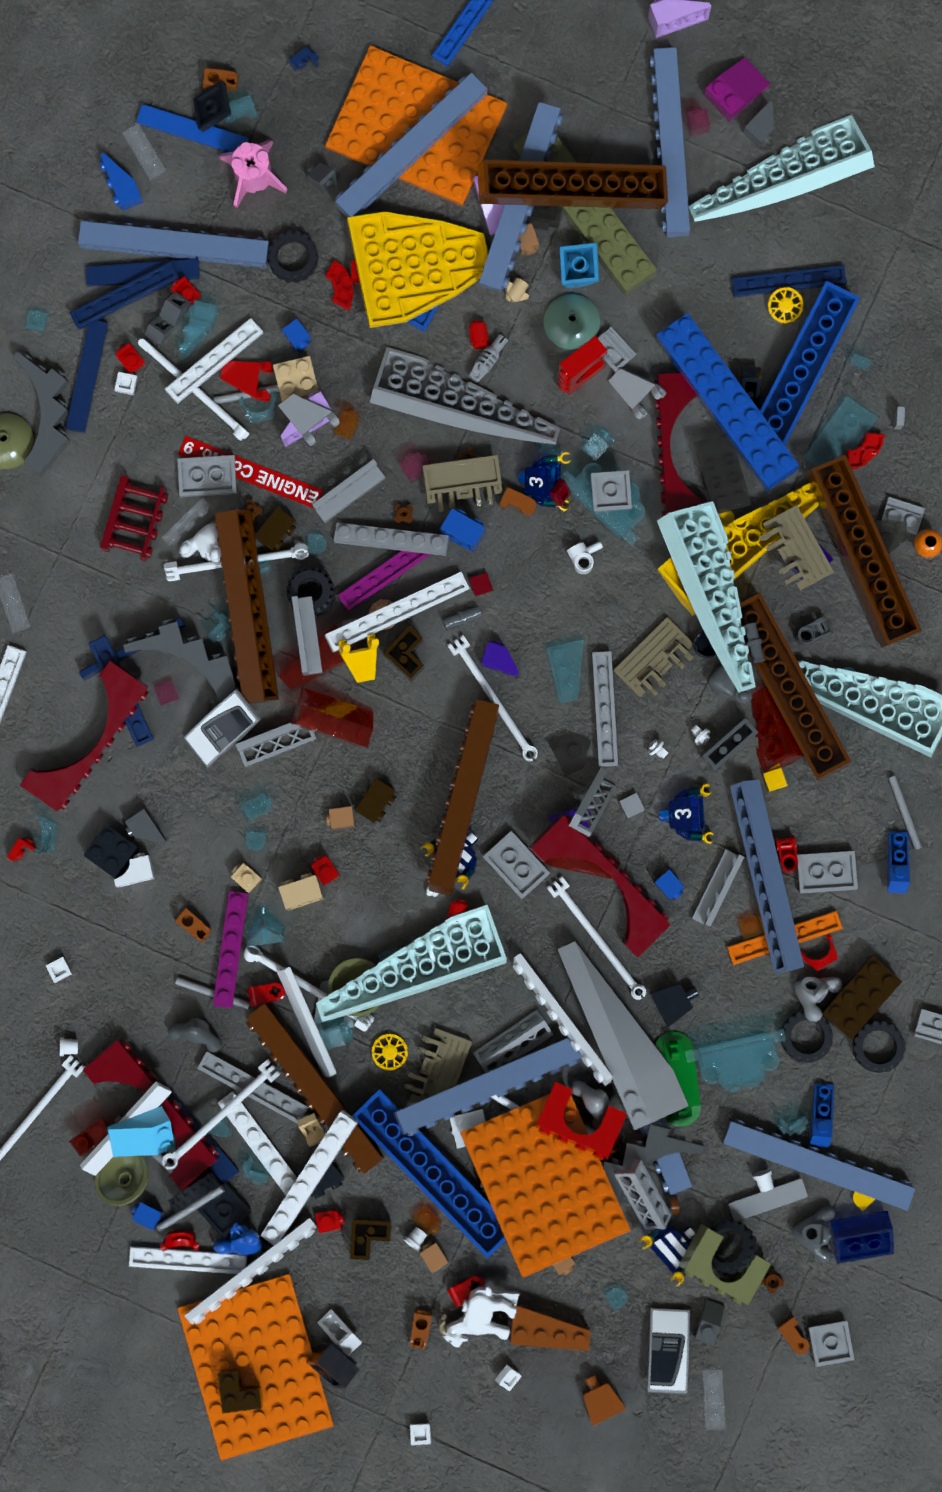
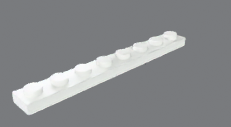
(398, 611)
(566, 1026)
(309, 1178)
(245, 1277)

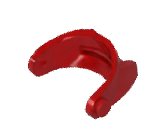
(821, 963)
(169, 1242)

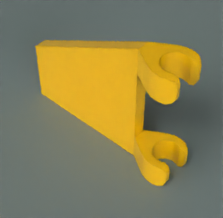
(361, 661)

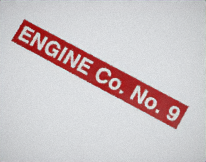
(257, 474)

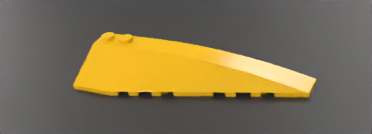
(744, 538)

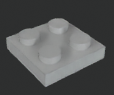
(611, 491)
(831, 1343)

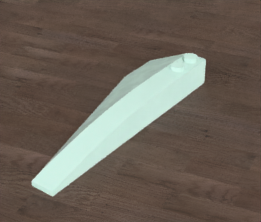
(703, 564)

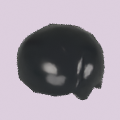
(703, 646)

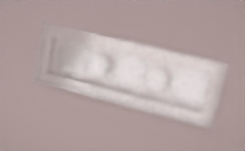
(144, 152)
(186, 522)
(13, 604)
(713, 1399)

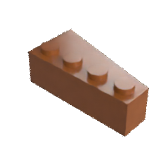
(544, 1330)

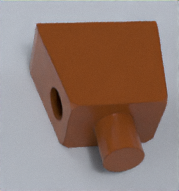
(601, 1400)

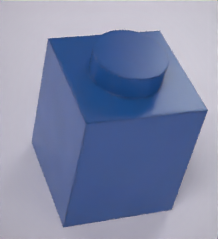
(297, 335)
(669, 885)
(146, 1215)

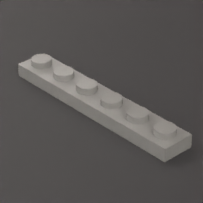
(391, 539)
(605, 709)
(263, 1093)

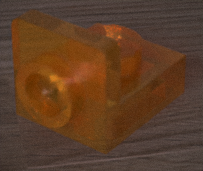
(348, 424)
(751, 927)
(427, 1221)

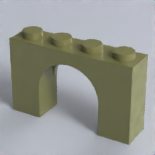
(698, 1262)

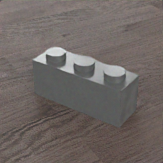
(729, 745)

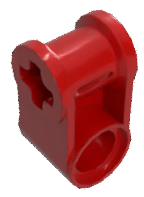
(786, 852)
(263, 994)
(462, 1290)

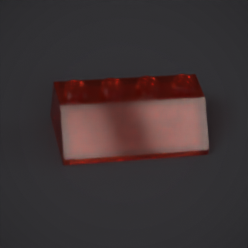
(333, 718)

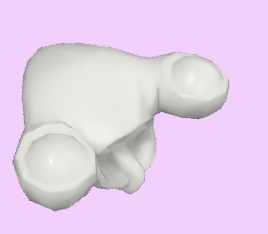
(205, 542)

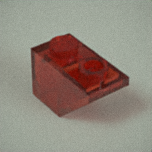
(90, 1137)

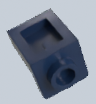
(300, 59)

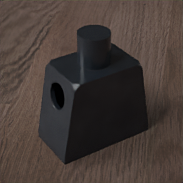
(674, 1002)

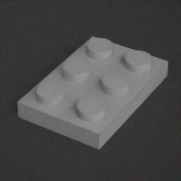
(207, 476)
(516, 865)
(827, 872)

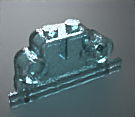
(618, 522)
(738, 1061)

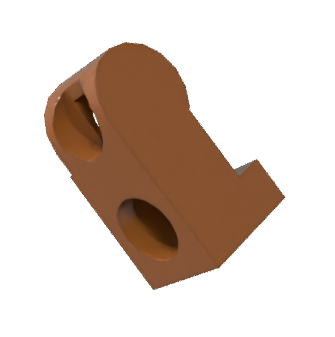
(213, 76)
(519, 501)
(193, 925)
(420, 1328)
(791, 1335)

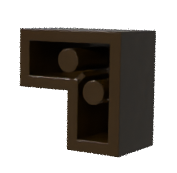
(401, 651)
(364, 1232)
(236, 1398)

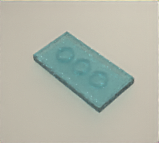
(841, 433)

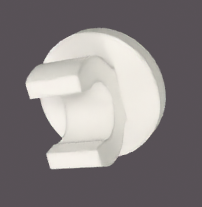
(702, 737)
(656, 747)

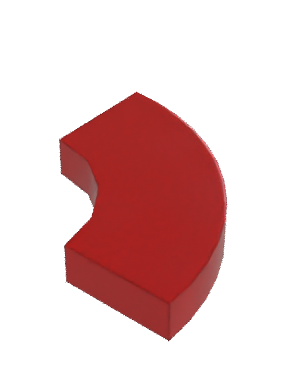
(342, 285)
(865, 450)

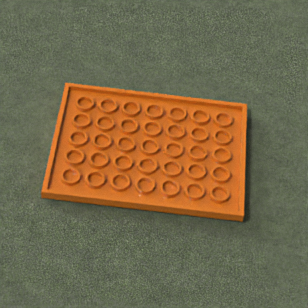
(391, 98)
(541, 1190)
(269, 1344)

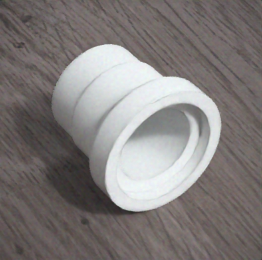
(68, 1046)
(764, 1180)
(415, 1238)

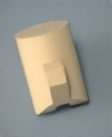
(516, 291)

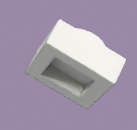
(126, 383)
(59, 969)
(508, 1378)
(420, 1434)

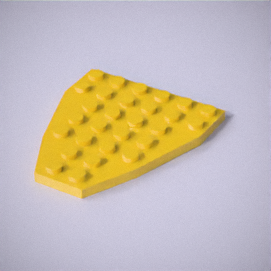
(412, 264)

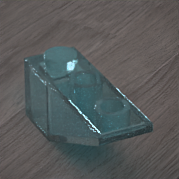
(200, 325)

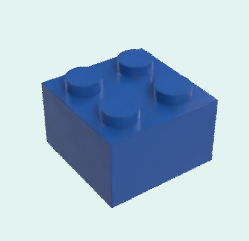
(463, 530)

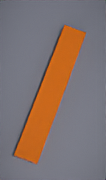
(804, 930)

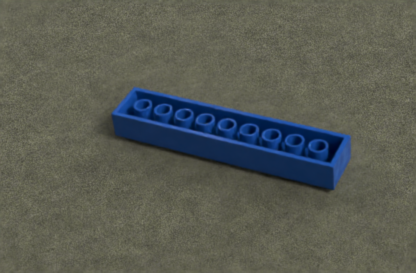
(808, 359)
(727, 402)
(432, 1174)

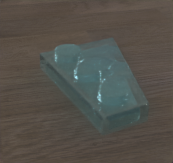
(566, 669)

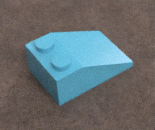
(142, 1134)

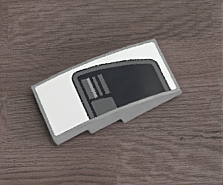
(222, 728)
(668, 1351)

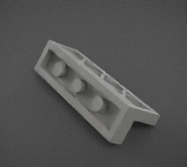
(348, 491)
(307, 635)
(268, 737)
(589, 799)
(717, 888)
(511, 1040)
(648, 1196)

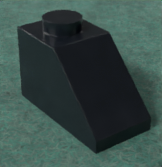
(751, 382)

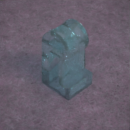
(241, 108)

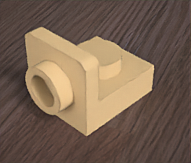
(245, 877)

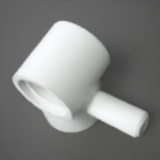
(580, 552)

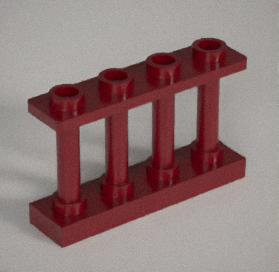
(115, 523)

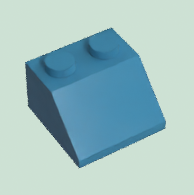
(579, 265)

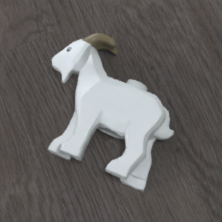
(478, 1314)

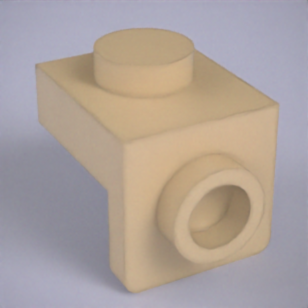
(312, 1129)

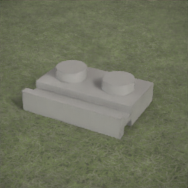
(618, 350)
(903, 511)
(929, 1026)

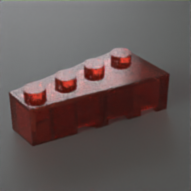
(293, 675)

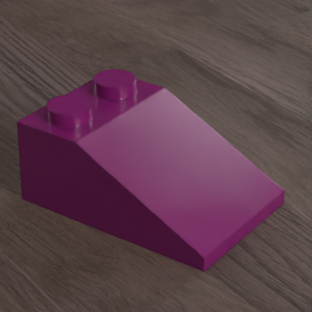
(736, 89)

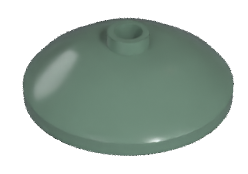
(567, 333)

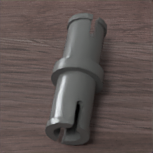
(462, 618)
(754, 642)

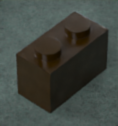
(276, 530)
(375, 801)

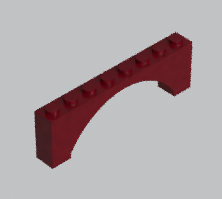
(677, 397)
(56, 785)
(643, 920)
(122, 1066)

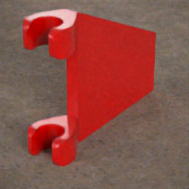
(245, 377)

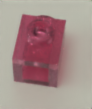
(698, 121)
(413, 465)

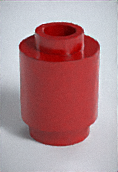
(478, 334)
(457, 907)

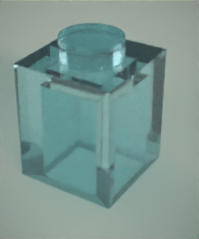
(336, 1035)

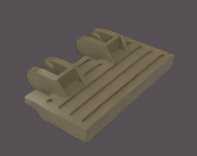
(462, 477)
(798, 547)
(652, 656)
(444, 1069)

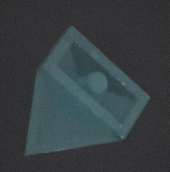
(265, 928)

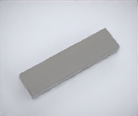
(768, 1200)

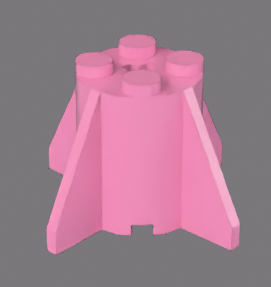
(252, 169)

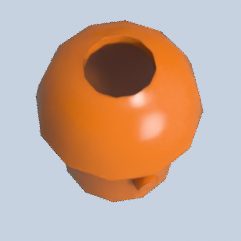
(921, 547)

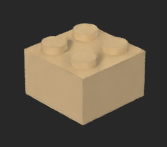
(295, 378)
(301, 892)

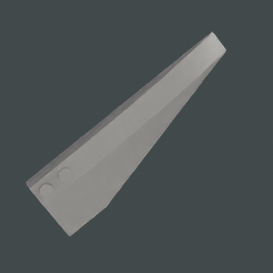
(427, 391)
(637, 1067)

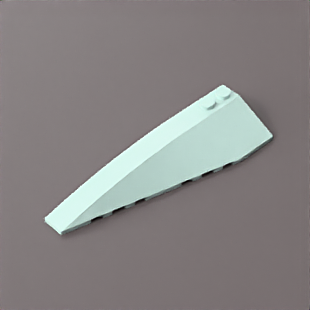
(813, 162)
(887, 706)
(428, 962)

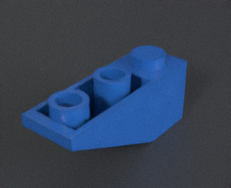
(125, 188)
(898, 862)
(822, 1115)

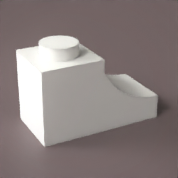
(138, 871)
(339, 1332)

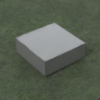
(899, 417)
(632, 805)

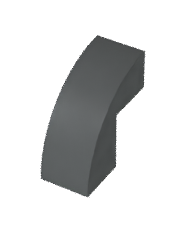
(168, 319)

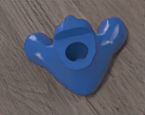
(242, 1241)

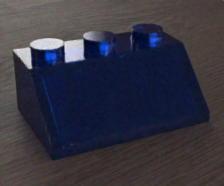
(862, 1237)

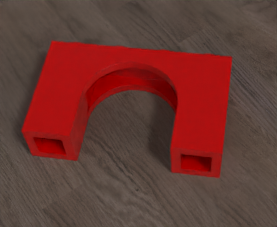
(581, 366)
(599, 1142)

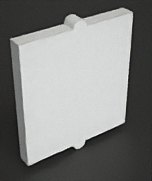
(463, 1122)

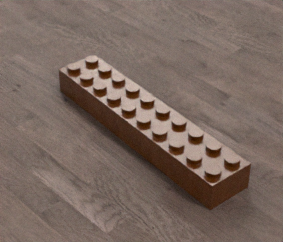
(572, 184)
(863, 551)
(246, 606)
(794, 694)
(463, 799)
(311, 1084)

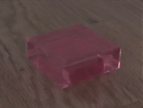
(166, 693)

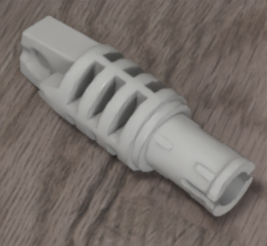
(487, 359)

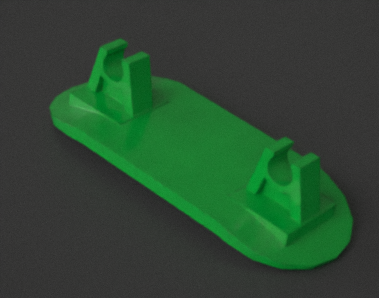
(672, 1048)

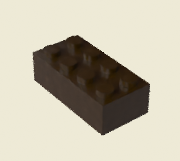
(861, 997)

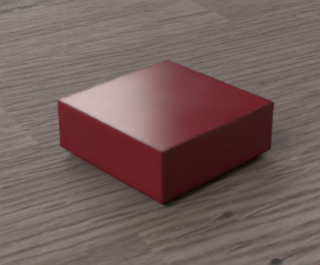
(560, 492)
(481, 584)

